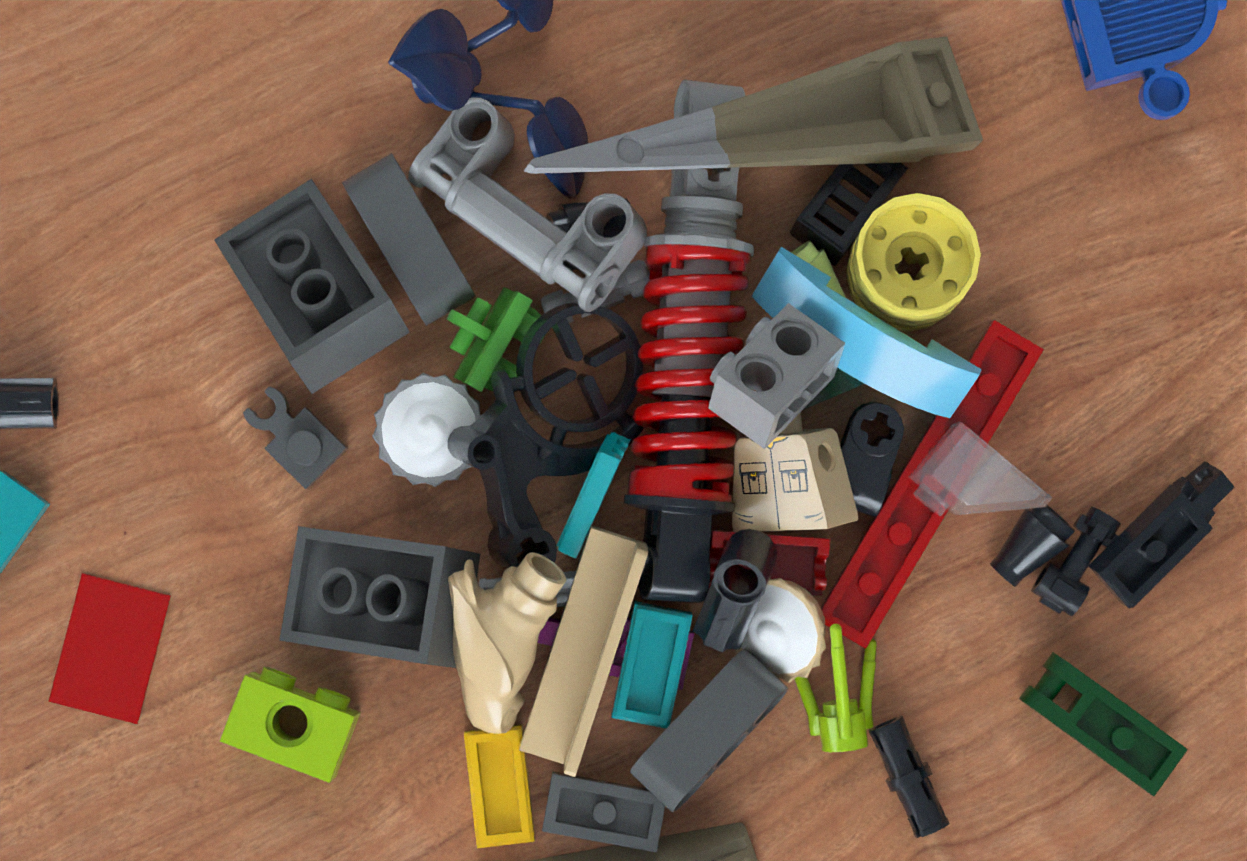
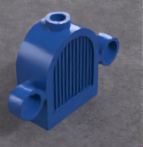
(1142, 40)

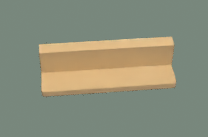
(584, 647)

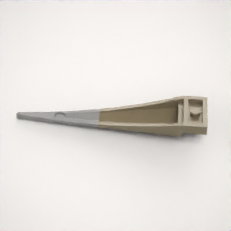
(863, 111)

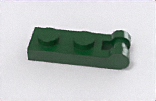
(1105, 725)

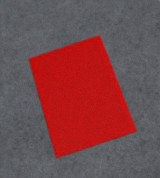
(109, 648)

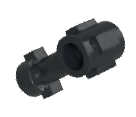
(1061, 587)

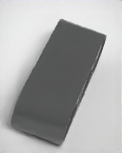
(408, 239)
(709, 730)

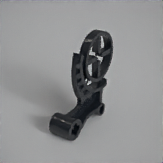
(514, 454)

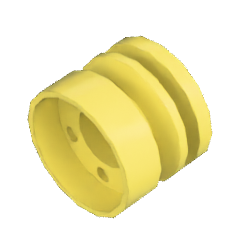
(924, 232)

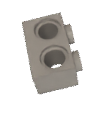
(786, 365)

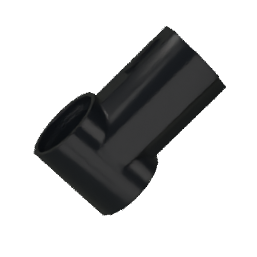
(29, 403)
(736, 590)

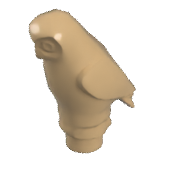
(499, 636)

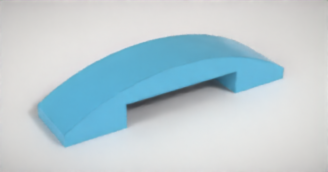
(873, 350)

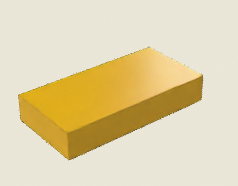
(499, 788)

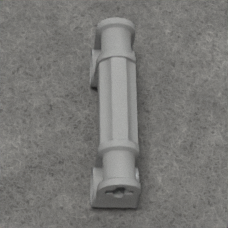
(514, 223)

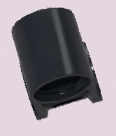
(870, 464)

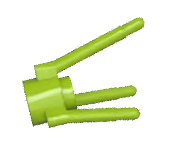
(842, 723)

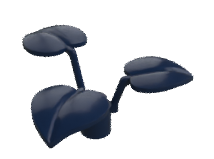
(445, 73)

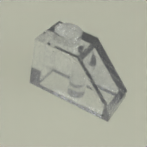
(972, 478)

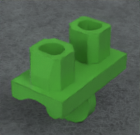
(508, 318)

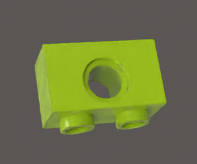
(256, 726)

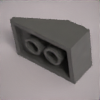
(311, 286)
(373, 596)

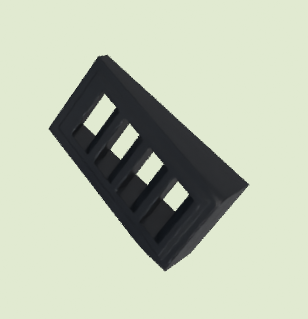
(810, 229)

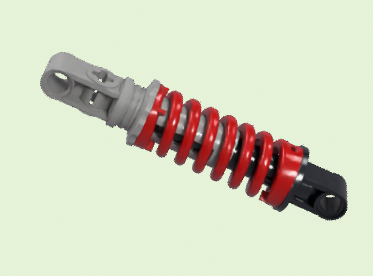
(691, 283)

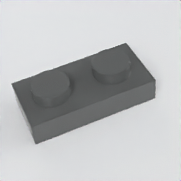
(603, 812)

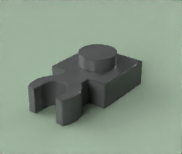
(301, 443)

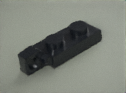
(1161, 535)

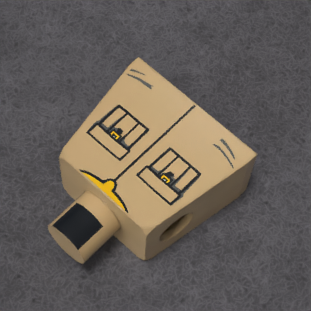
(792, 482)

